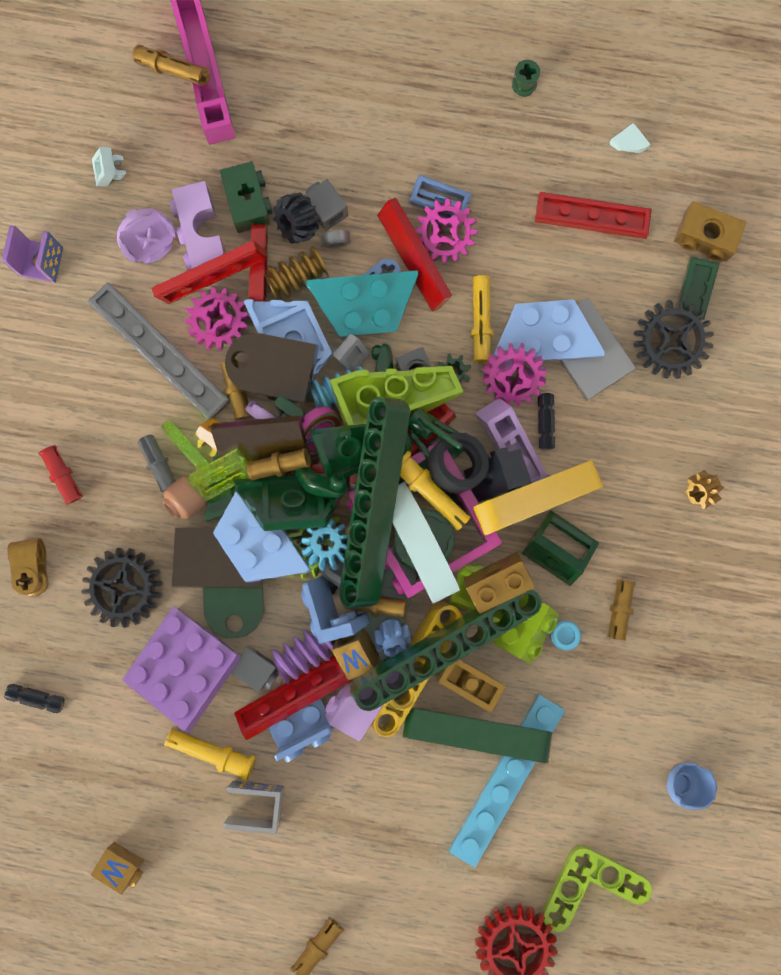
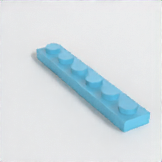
(501, 789)

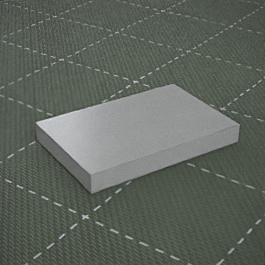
(599, 373)

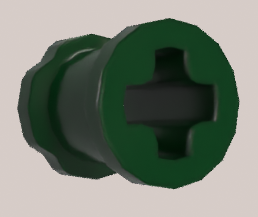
(525, 86)

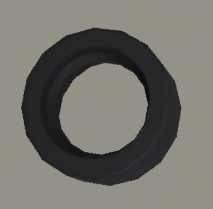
(444, 478)

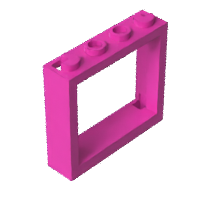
(468, 501)

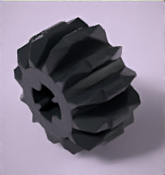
(296, 217)

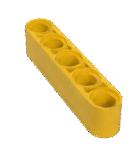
(537, 497)
(400, 708)

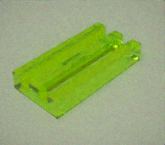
(184, 444)
(234, 456)

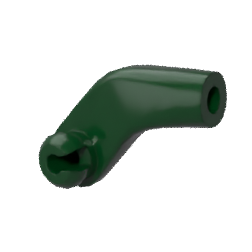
(384, 357)
(320, 485)

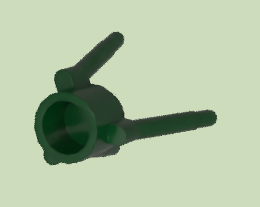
(424, 426)

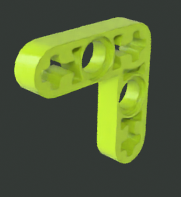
(593, 873)

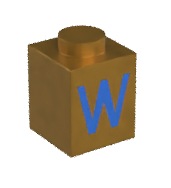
(356, 654)
(118, 868)

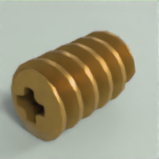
(295, 273)

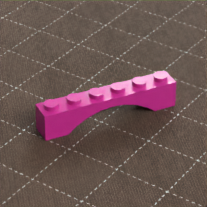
(199, 50)

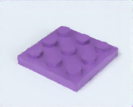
(181, 669)

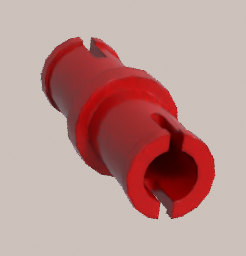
(60, 474)

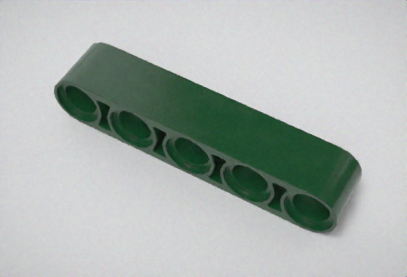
(478, 735)

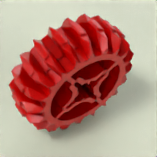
(528, 944)

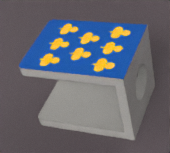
(256, 824)

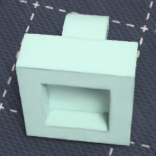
(104, 168)

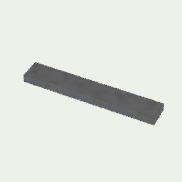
(159, 351)

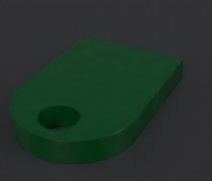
(225, 602)

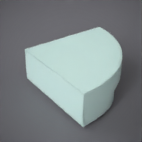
(630, 140)

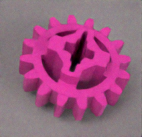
(456, 221)
(228, 323)
(504, 370)

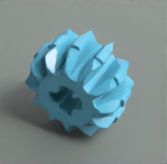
(317, 552)

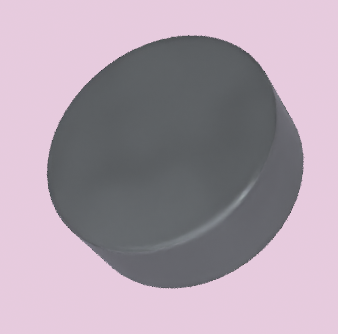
(336, 238)

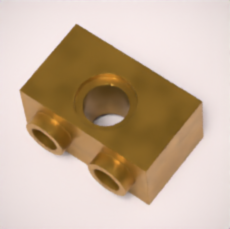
(724, 227)
(498, 582)
(472, 684)

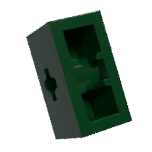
(237, 183)

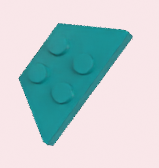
(364, 302)

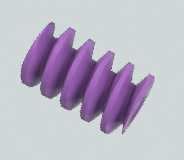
(301, 655)

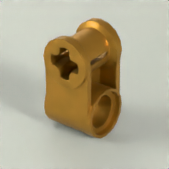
(26, 562)

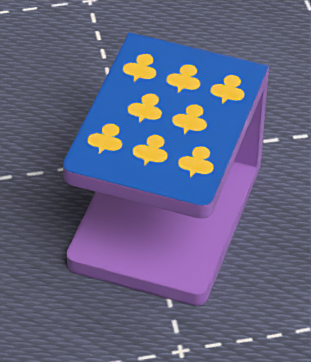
(21, 251)

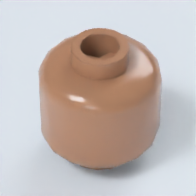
(182, 499)

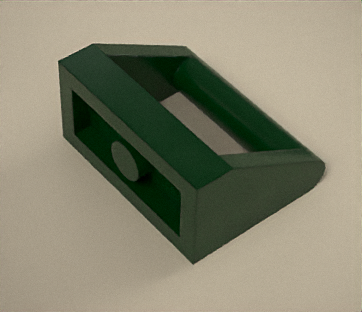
(553, 557)

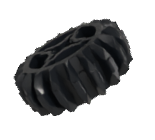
(683, 349)
(126, 574)

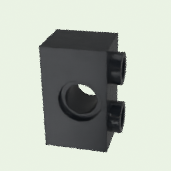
(505, 473)

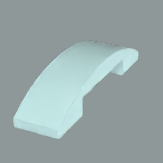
(422, 546)

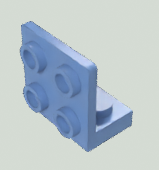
(325, 620)
(300, 730)

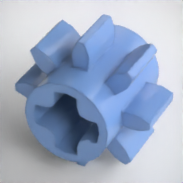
(392, 637)

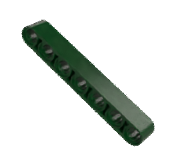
(374, 502)
(430, 648)

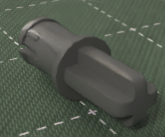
(156, 462)

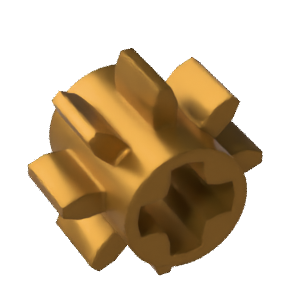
(704, 489)

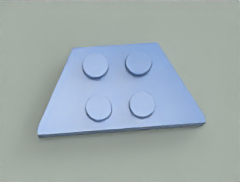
(290, 321)
(553, 329)
(254, 551)

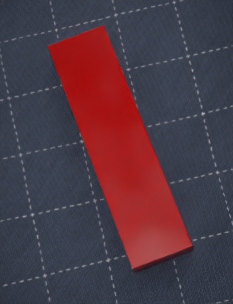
(593, 215)
(414, 254)
(210, 272)
(290, 698)

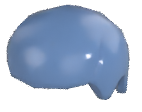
(691, 786)

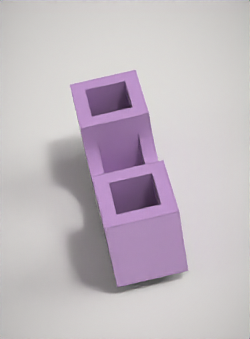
(193, 207)

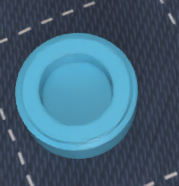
(566, 635)

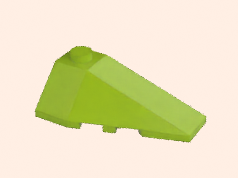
(420, 388)

